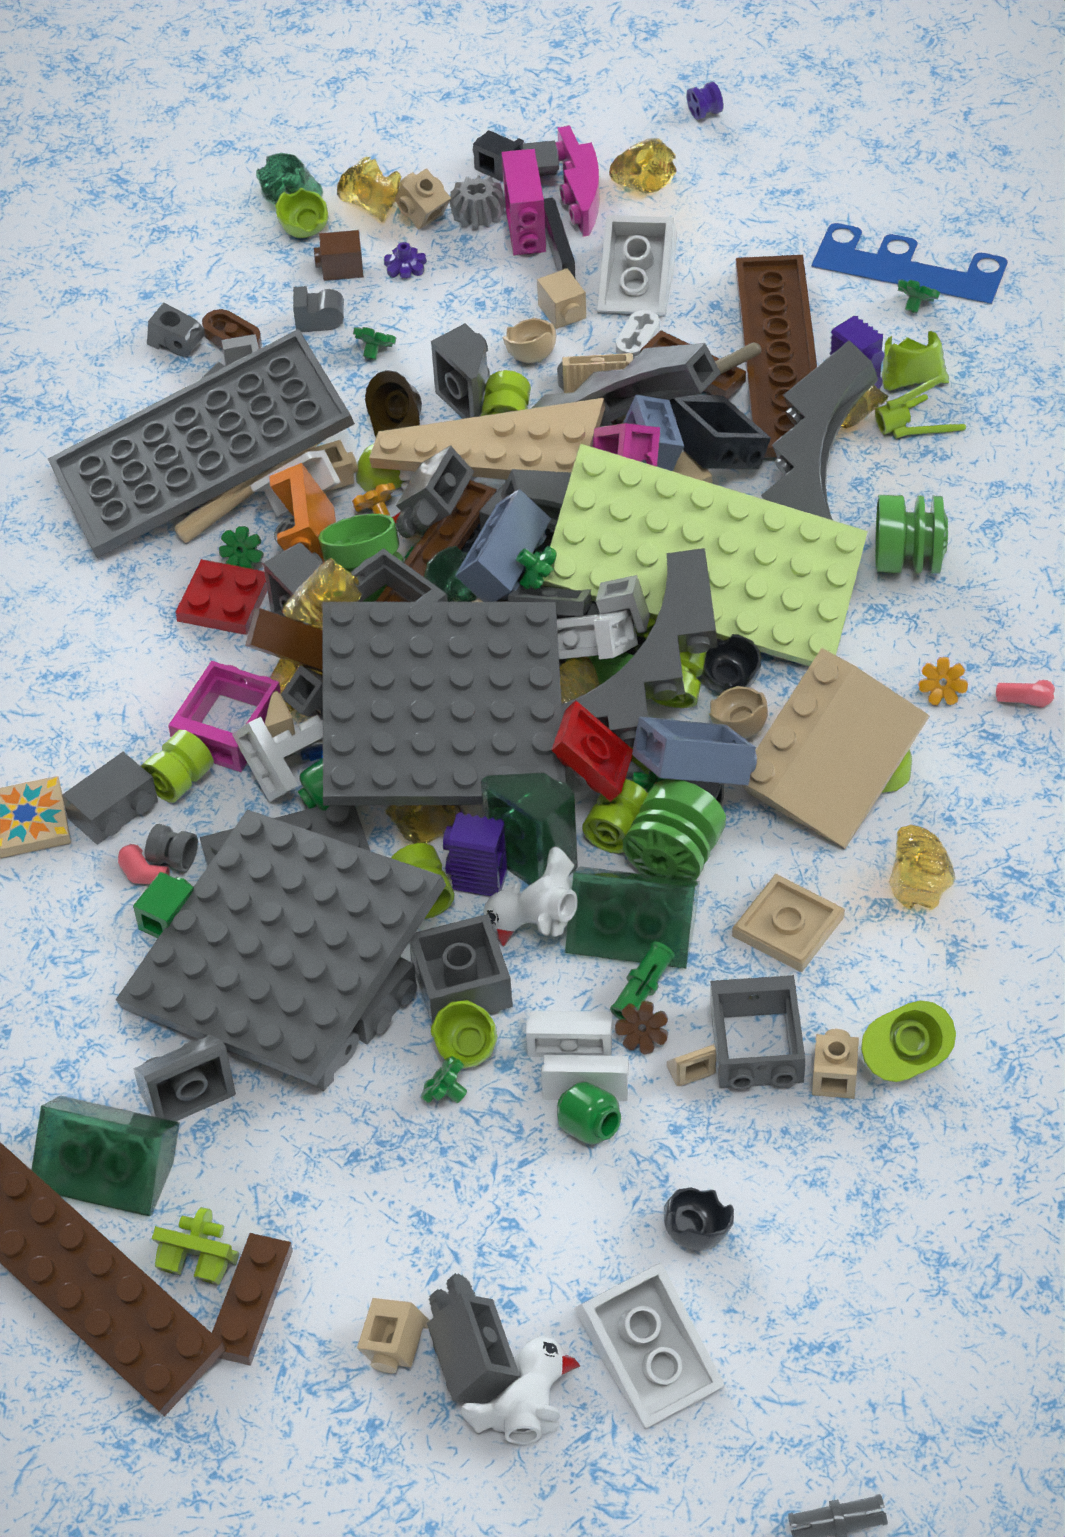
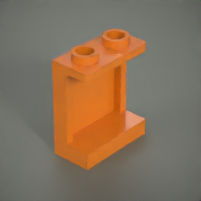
(306, 503)

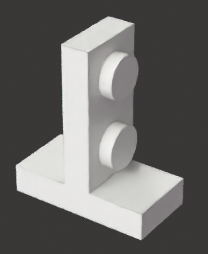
(596, 635)
(268, 754)

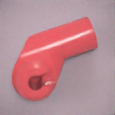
(1034, 694)
(136, 866)

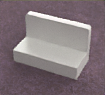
(317, 465)
(569, 1033)
(605, 1072)

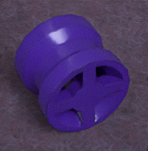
(704, 100)

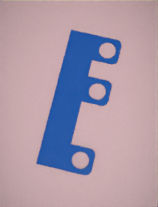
(894, 267)

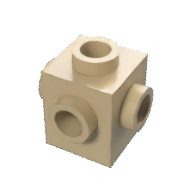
(422, 198)

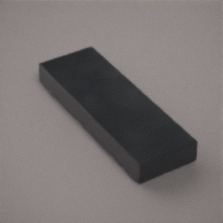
(557, 237)

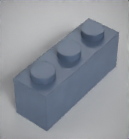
(491, 563)

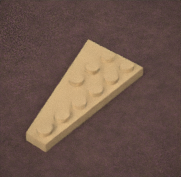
(497, 443)

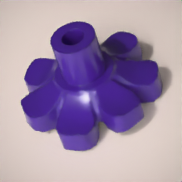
(404, 261)

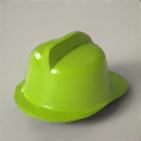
(908, 1041)

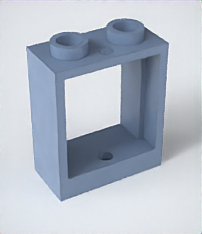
(658, 413)
(694, 751)

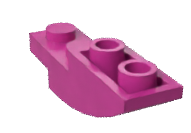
(580, 179)

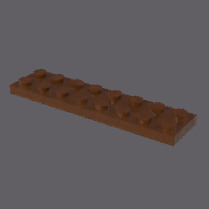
(779, 319)
(99, 1290)

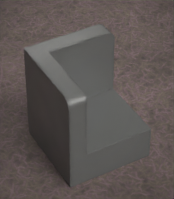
(546, 156)

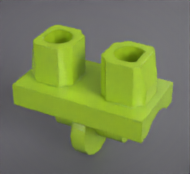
(213, 1255)

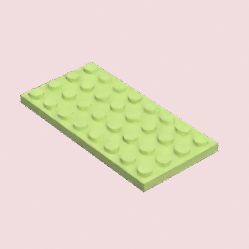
(770, 567)

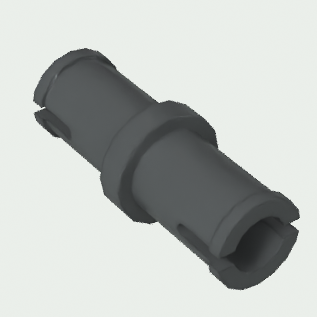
(839, 1518)

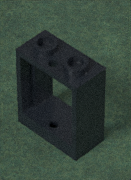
(718, 433)

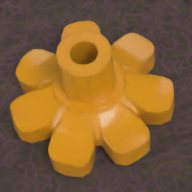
(375, 499)
(943, 688)

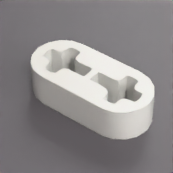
(631, 335)

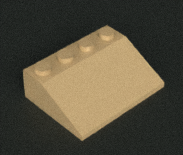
(833, 748)

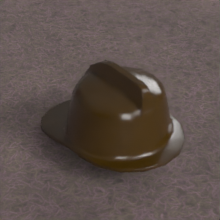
(392, 402)

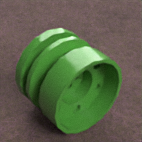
(910, 534)
(360, 538)
(674, 830)

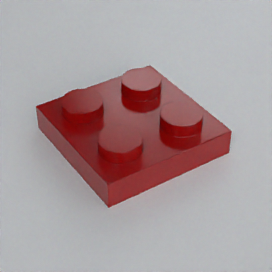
(222, 597)
(592, 751)

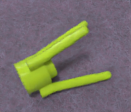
(896, 413)

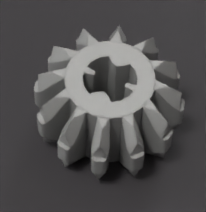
(477, 201)

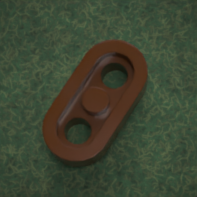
(223, 325)

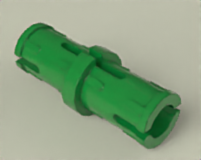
(644, 979)

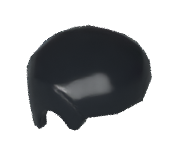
(732, 664)
(697, 1218)

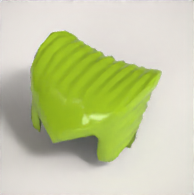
(912, 362)

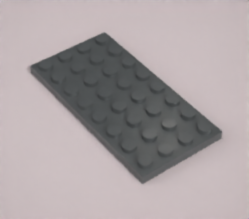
(199, 442)

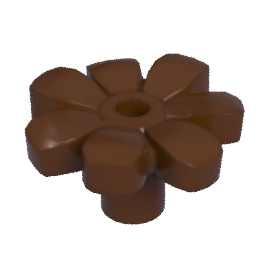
(642, 1027)

